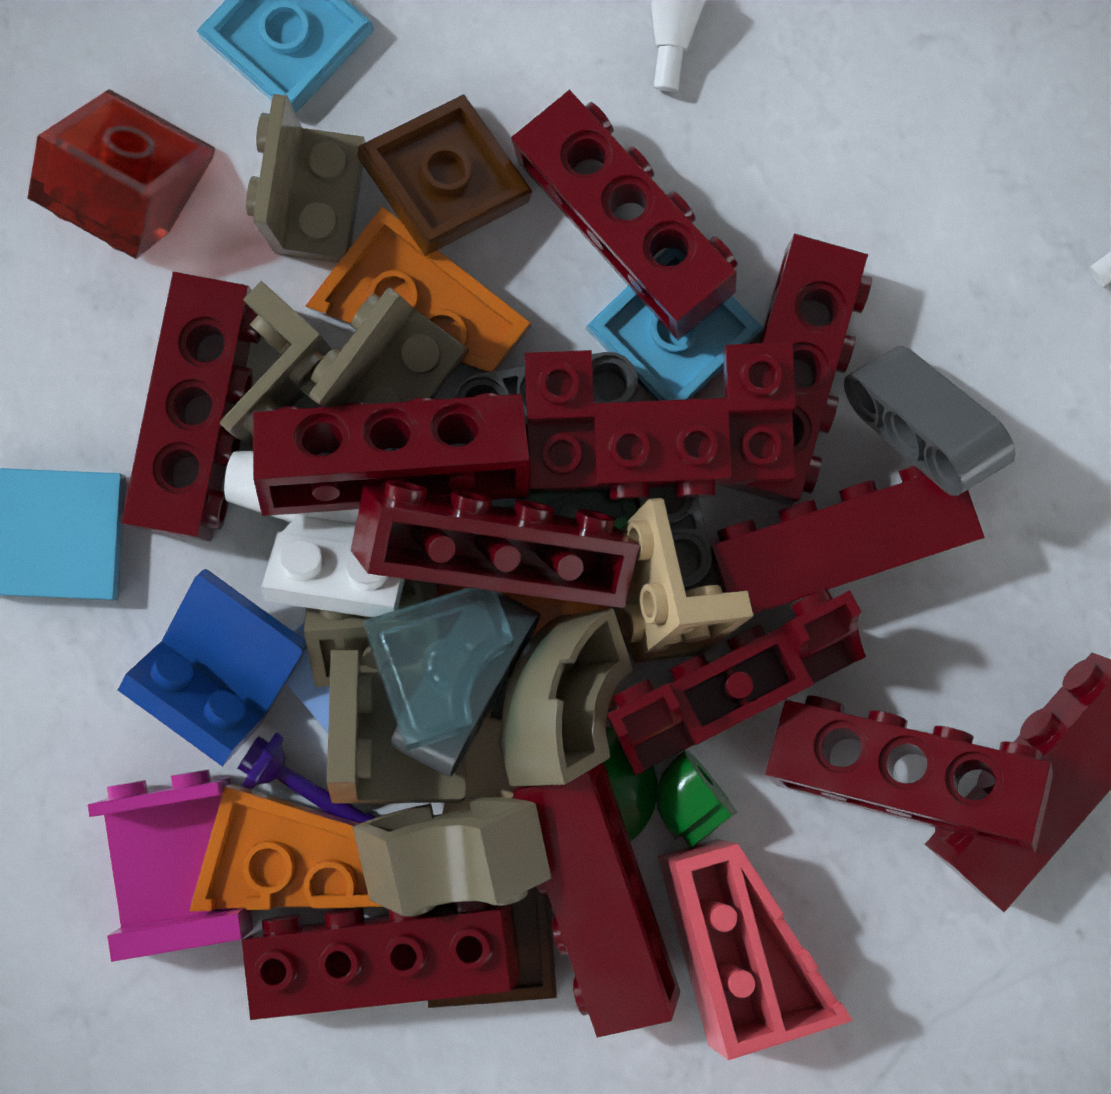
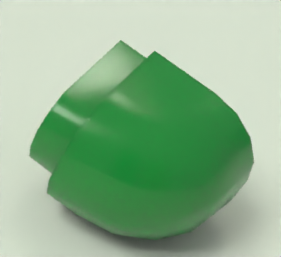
(691, 800)

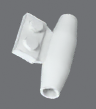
(313, 556)

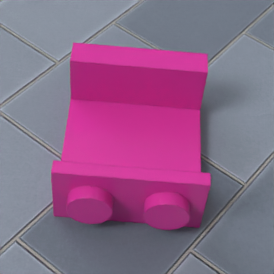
(156, 860)

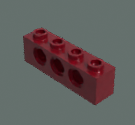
(837, 280)
(675, 294)
(192, 312)
(297, 480)
(1006, 816)

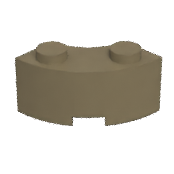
(562, 698)
(460, 856)

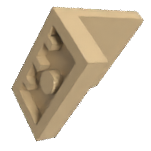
(658, 613)

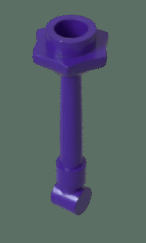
(266, 763)

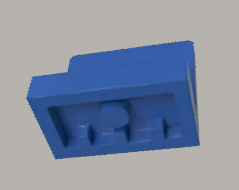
(215, 668)

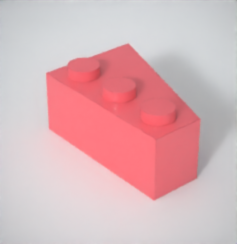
(741, 955)

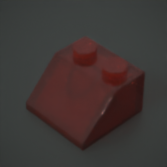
(117, 172)

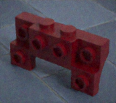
(665, 441)
(740, 684)

